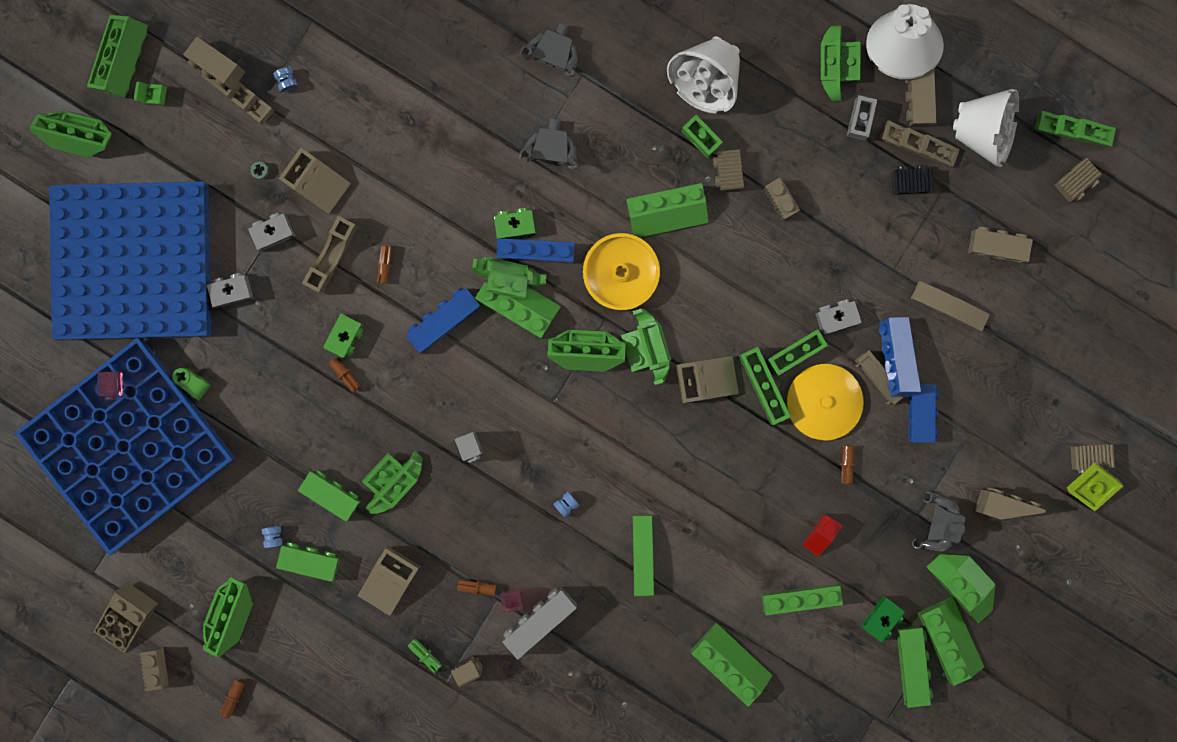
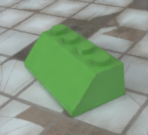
(117, 55)
(667, 210)
(532, 313)
(951, 641)
(731, 664)

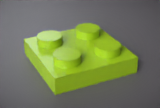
(1094, 486)

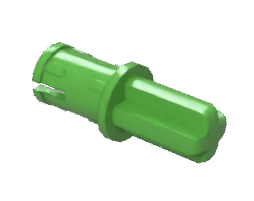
(425, 655)

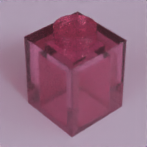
(110, 385)
(511, 600)

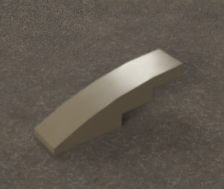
(246, 100)
(919, 144)
(950, 306)

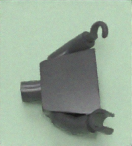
(553, 50)
(551, 146)
(946, 524)

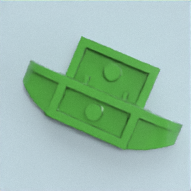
(839, 62)
(507, 277)
(648, 346)
(391, 481)

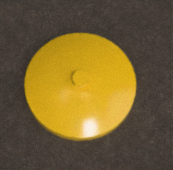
(621, 271)
(824, 402)

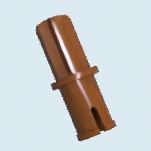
(384, 264)
(344, 374)
(847, 465)
(476, 587)
(232, 699)

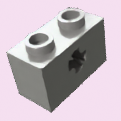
(861, 118)
(264, 240)
(240, 292)
(849, 316)
(469, 447)

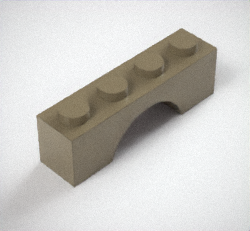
(334, 249)

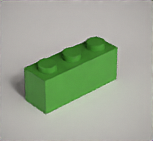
(796, 352)
(330, 495)
(308, 562)

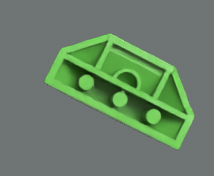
(71, 132)
(586, 350)
(965, 583)
(226, 617)

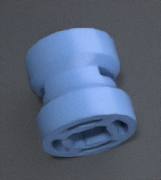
(285, 79)
(563, 508)
(272, 537)

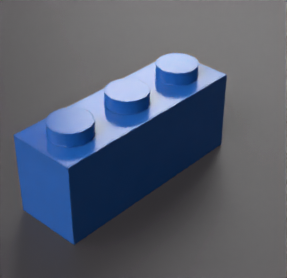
(923, 415)

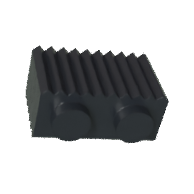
(912, 180)

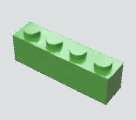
(764, 386)
(801, 599)
(914, 666)

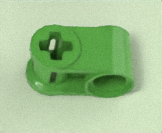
(193, 385)

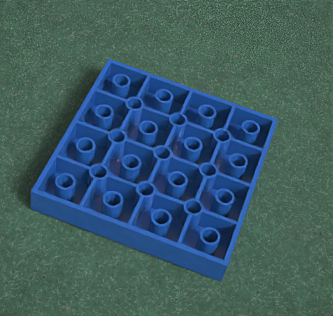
(130, 260)
(129, 456)

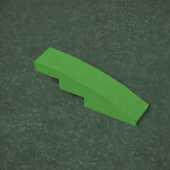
(1075, 129)
(643, 556)

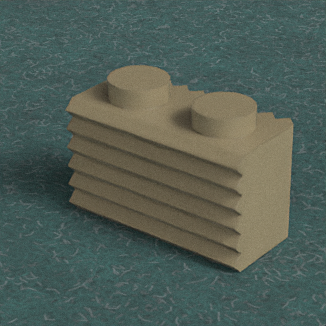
(729, 170)
(1078, 180)
(781, 199)
(1084, 456)
(154, 669)
(467, 670)

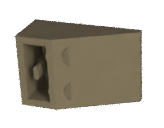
(314, 180)
(707, 379)
(994, 504)
(388, 580)
(125, 616)

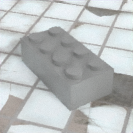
(539, 623)

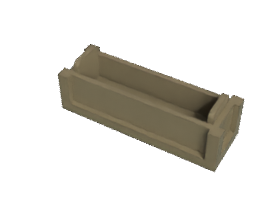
(876, 374)

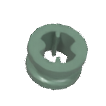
(264, 173)

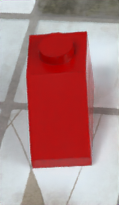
(821, 535)

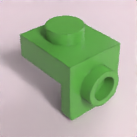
(150, 93)

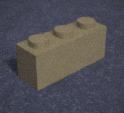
(213, 64)
(921, 100)
(1000, 245)

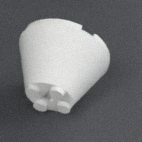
(905, 42)
(707, 75)
(988, 125)

